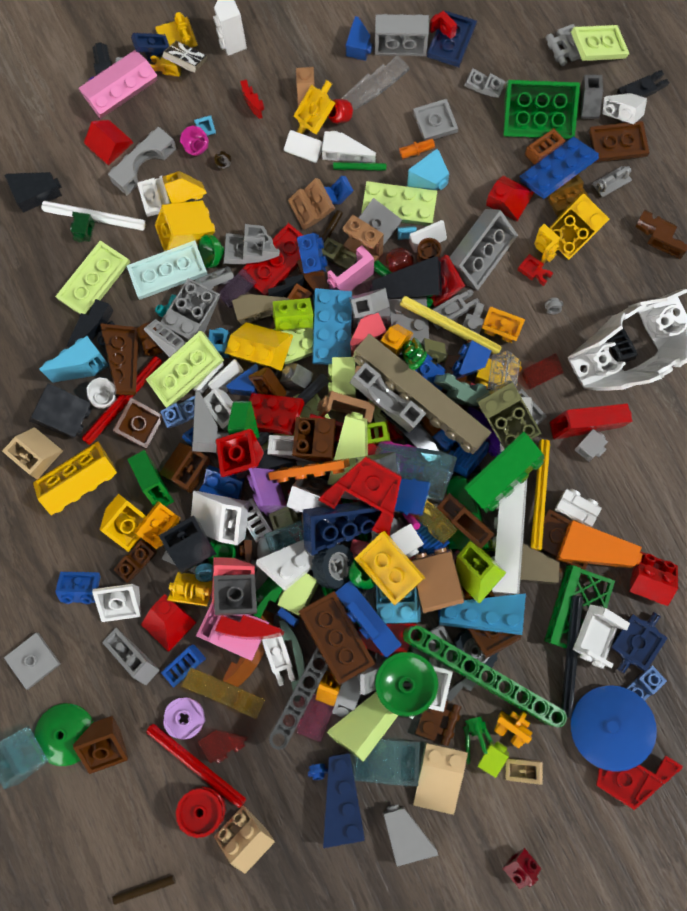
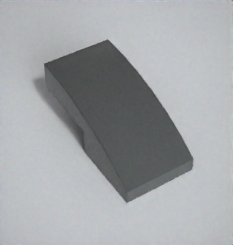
(454, 689)

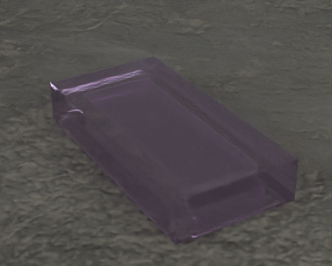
(237, 286)

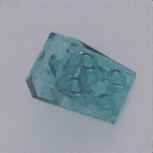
(391, 763)

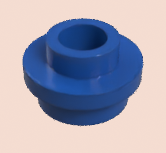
(317, 771)

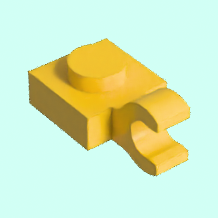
(165, 66)

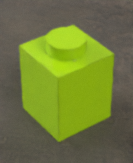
(494, 759)

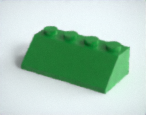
(505, 472)

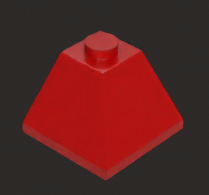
(509, 197)
(167, 622)

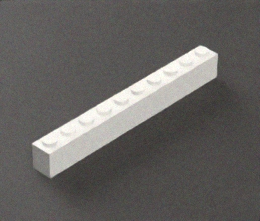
(510, 533)

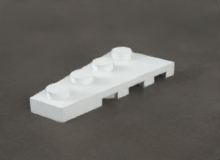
(287, 564)

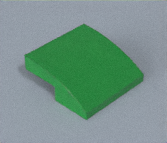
(267, 591)

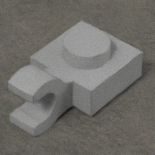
(474, 321)

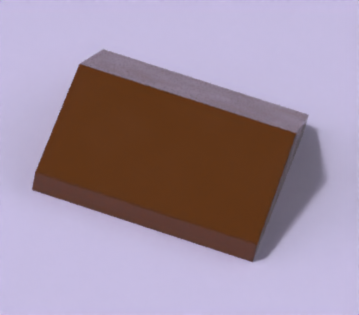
(138, 423)

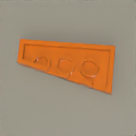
(317, 469)

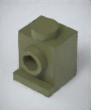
(435, 350)

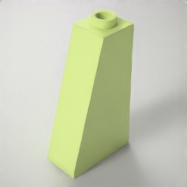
(352, 442)
(363, 727)

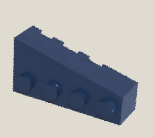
(328, 526)
(343, 811)

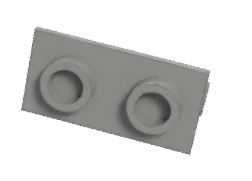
(613, 181)

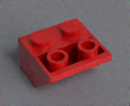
(654, 579)

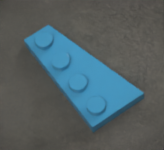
(493, 614)

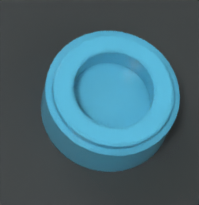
(204, 572)

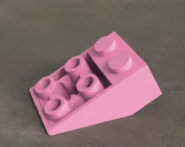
(241, 647)

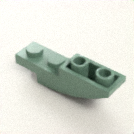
(460, 391)

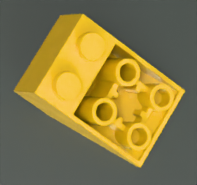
(577, 224)

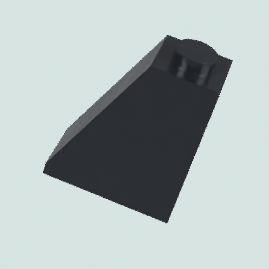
(33, 188)

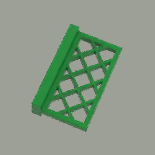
(563, 602)

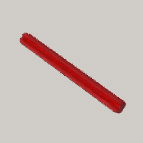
(120, 402)
(196, 765)

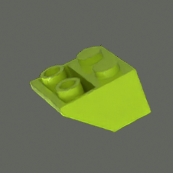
(477, 571)

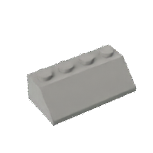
(483, 247)

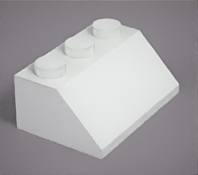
(229, 26)

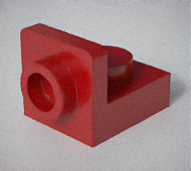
(445, 23)

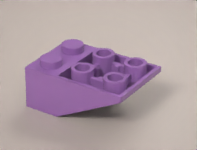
(267, 492)

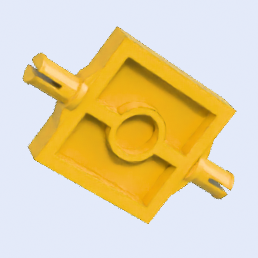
(314, 108)

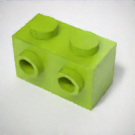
(292, 314)

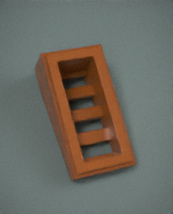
(535, 154)

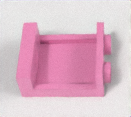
(355, 274)

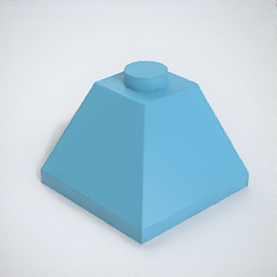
(429, 173)

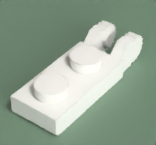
(278, 658)

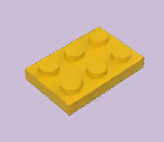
(389, 568)

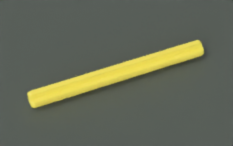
(448, 324)

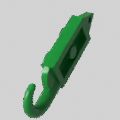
(413, 354)

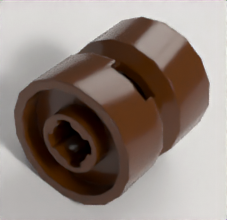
(427, 249)
(149, 345)

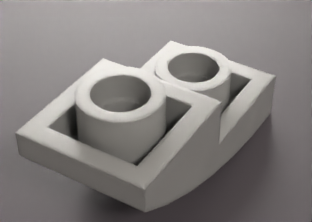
(484, 84)

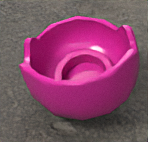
(194, 140)

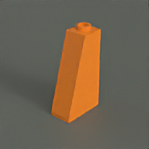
(595, 547)

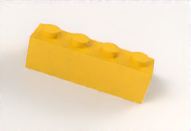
(74, 478)

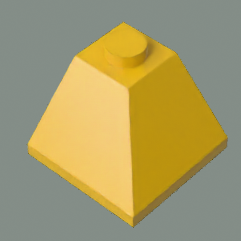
(121, 521)

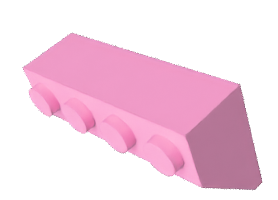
(118, 83)

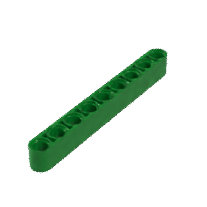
(493, 680)

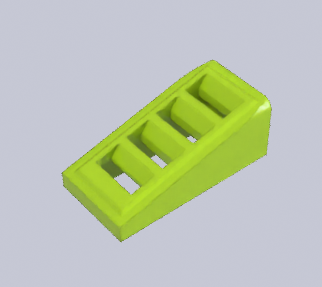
(385, 430)

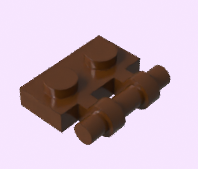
(430, 723)

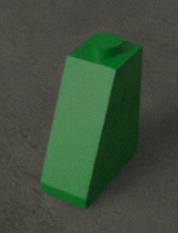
(149, 479)

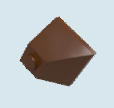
(101, 745)

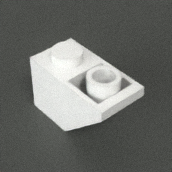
(624, 107)

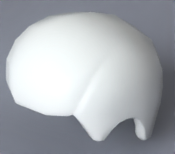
(101, 392)

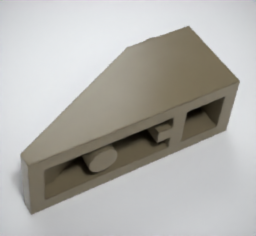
(253, 308)

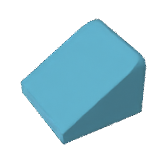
(206, 125)
(404, 232)

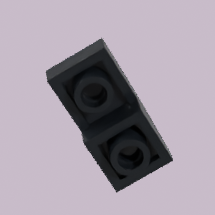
(285, 290)

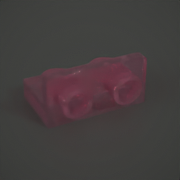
(315, 719)

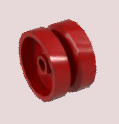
(189, 818)

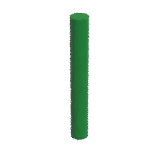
(359, 166)

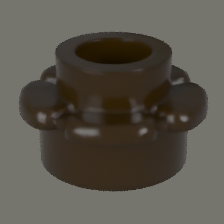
(218, 159)

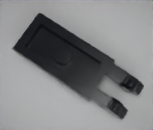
(645, 86)

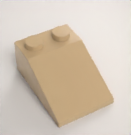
(440, 778)

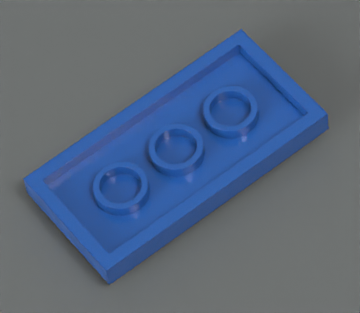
(559, 167)

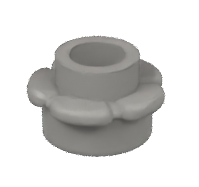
(553, 306)

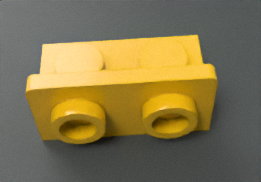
(547, 242)

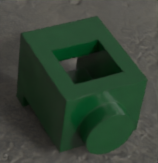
(82, 226)

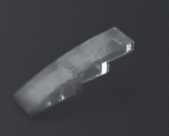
(379, 81)

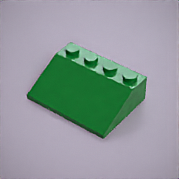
(539, 107)

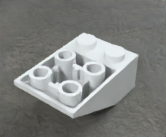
(221, 516)

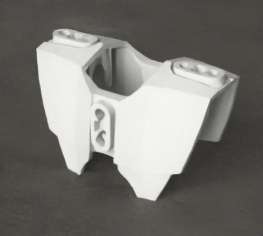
(668, 335)

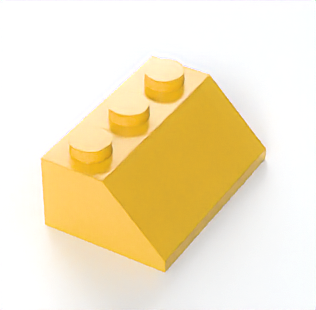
(259, 345)

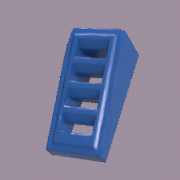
(195, 653)

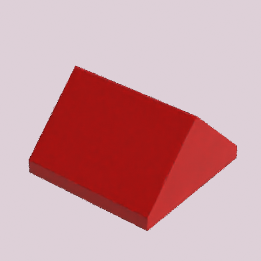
(106, 140)
(238, 452)

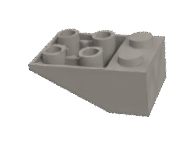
(191, 310)

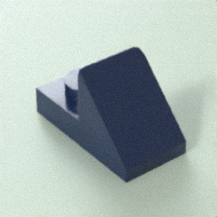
(150, 44)

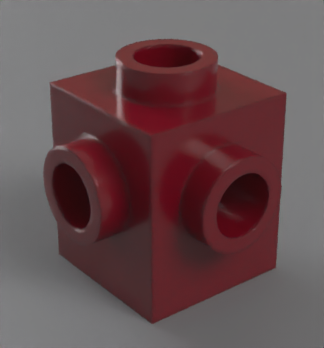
(522, 869)

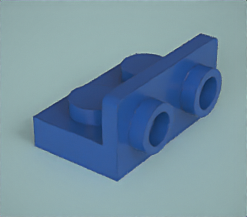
(221, 486)
(77, 587)

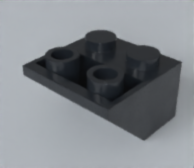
(187, 544)

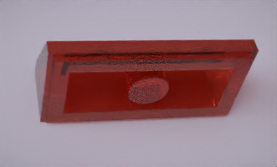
(542, 371)

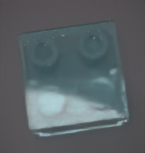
(20, 757)

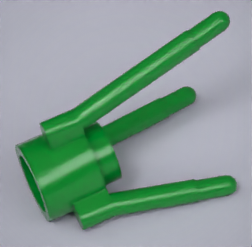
(475, 727)

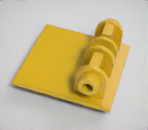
(178, 30)
(190, 590)

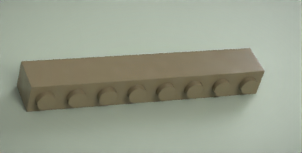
(412, 386)

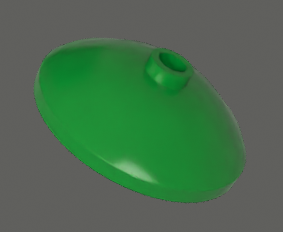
(406, 668)
(70, 720)

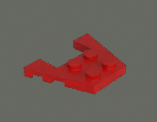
(371, 484)
(637, 784)

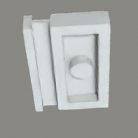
(153, 195)

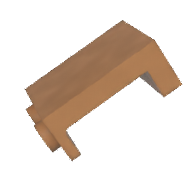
(363, 234)
(345, 404)

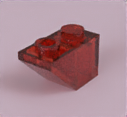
(219, 743)

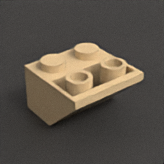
(32, 452)
(244, 839)

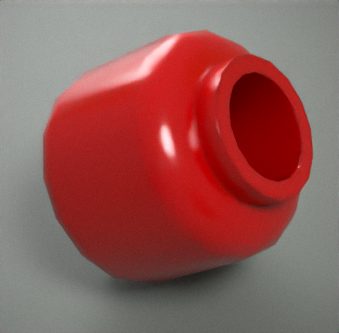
(341, 111)

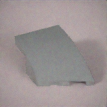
(250, 247)

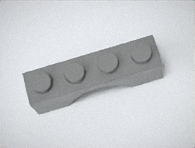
(156, 146)
(400, 410)

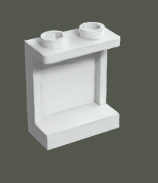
(598, 634)

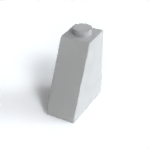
(406, 837)

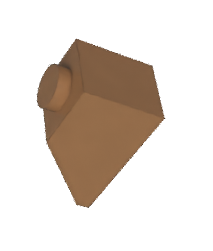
(304, 79)

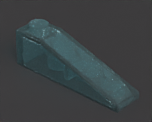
(423, 465)

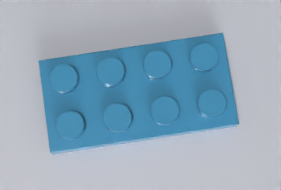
(331, 325)

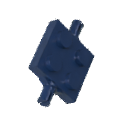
(639, 643)

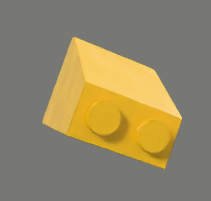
(183, 223)

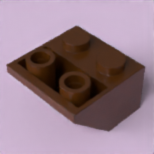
(314, 439)
(185, 467)

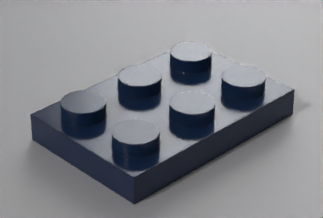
(452, 50)

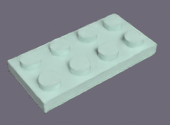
(166, 270)

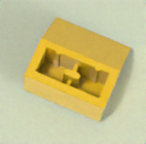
(183, 187)

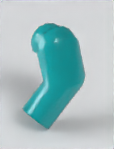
(161, 310)

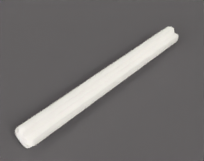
(97, 216)

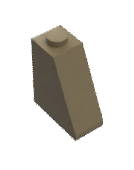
(539, 567)

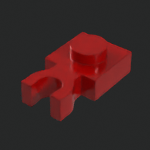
(533, 268)

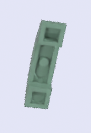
(289, 635)

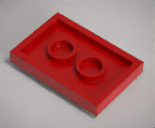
(276, 413)

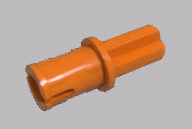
(416, 148)

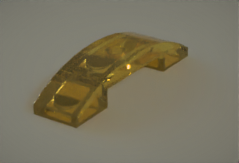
(436, 522)
(223, 692)

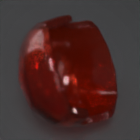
(399, 259)

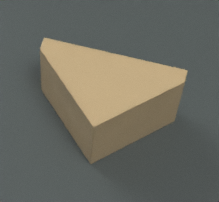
(524, 771)

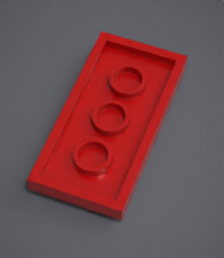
(275, 270)

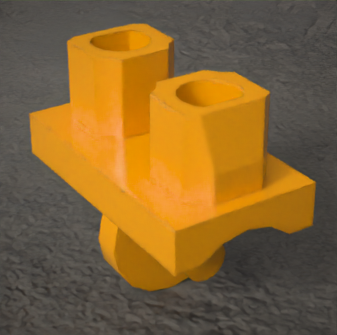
(516, 724)

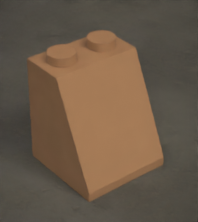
(441, 582)

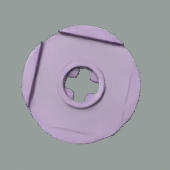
(172, 717)

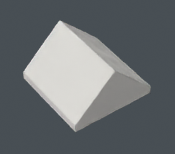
(118, 602)

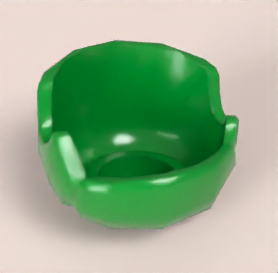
(222, 550)
(360, 577)

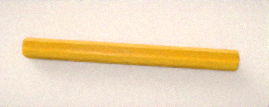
(540, 497)

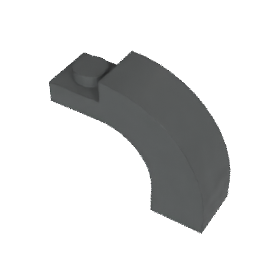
(349, 694)

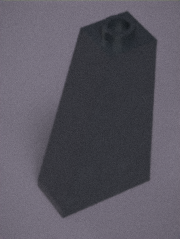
(413, 281)

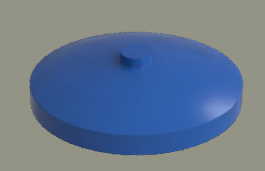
(613, 728)

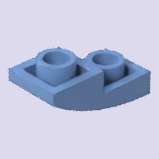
(179, 413)
(647, 683)

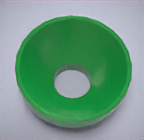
(210, 250)

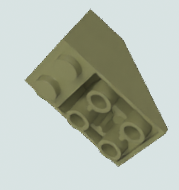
(507, 413)

